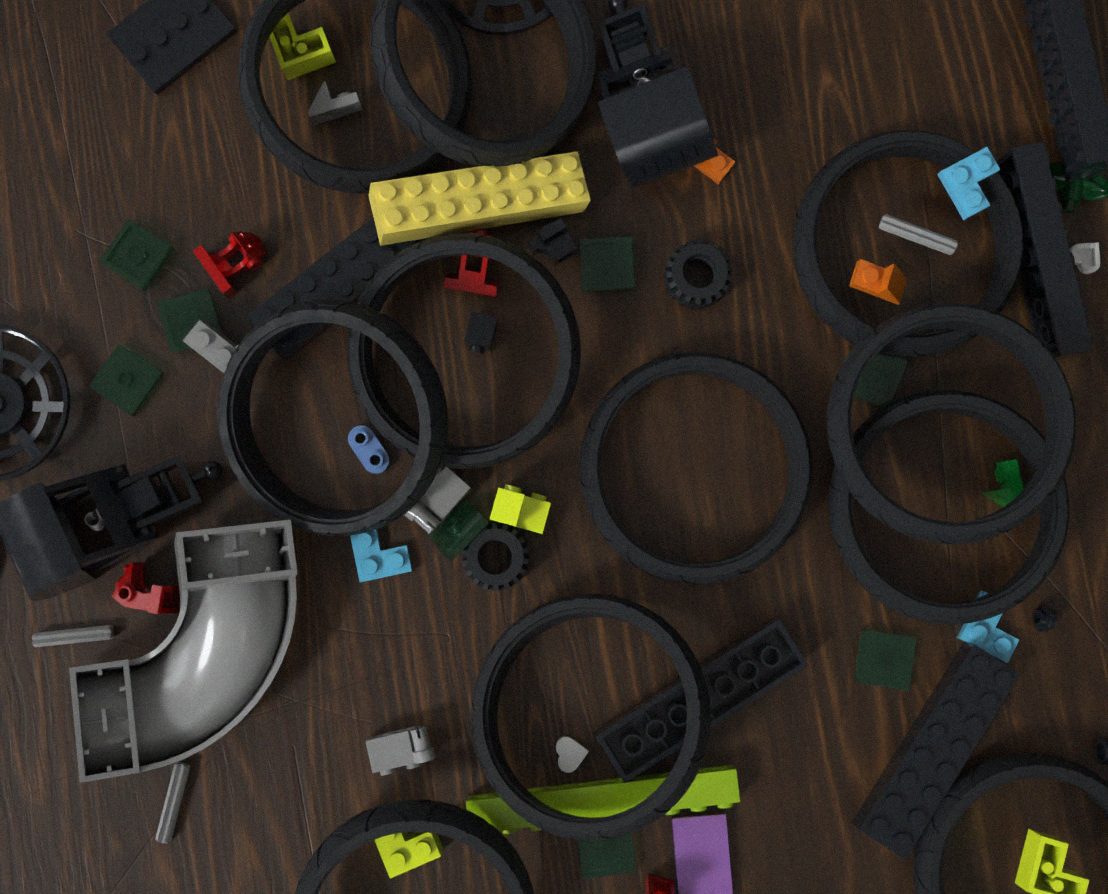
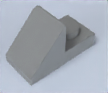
(326, 108)

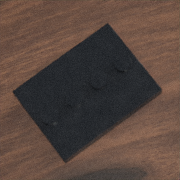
(170, 38)

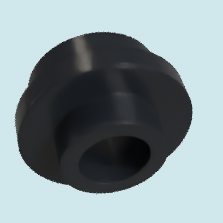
(1044, 618)

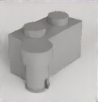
(211, 344)
(439, 500)
(399, 748)

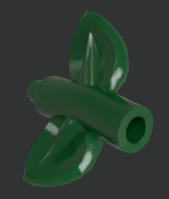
(1073, 191)

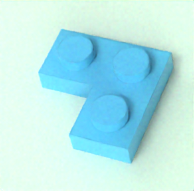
(962, 182)
(377, 563)
(988, 637)

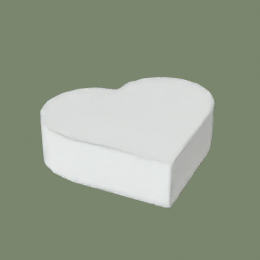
(1086, 257)
(570, 753)

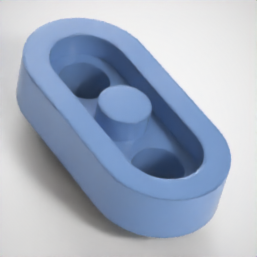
(368, 449)

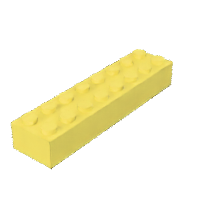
(478, 198)

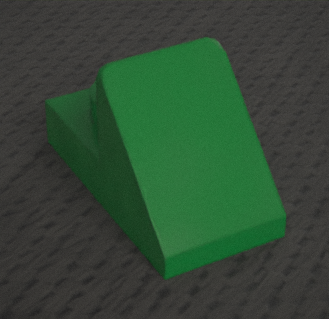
(1009, 477)

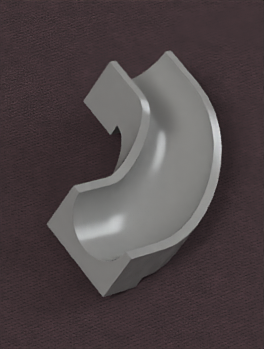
(211, 666)

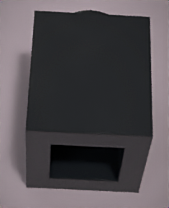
(480, 333)

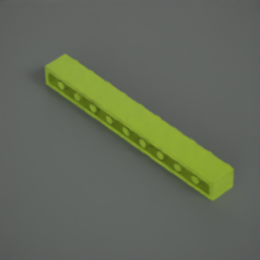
(611, 796)

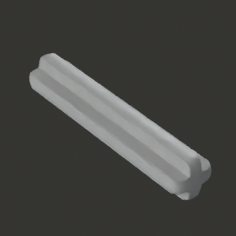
(918, 234)
(71, 636)
(172, 802)

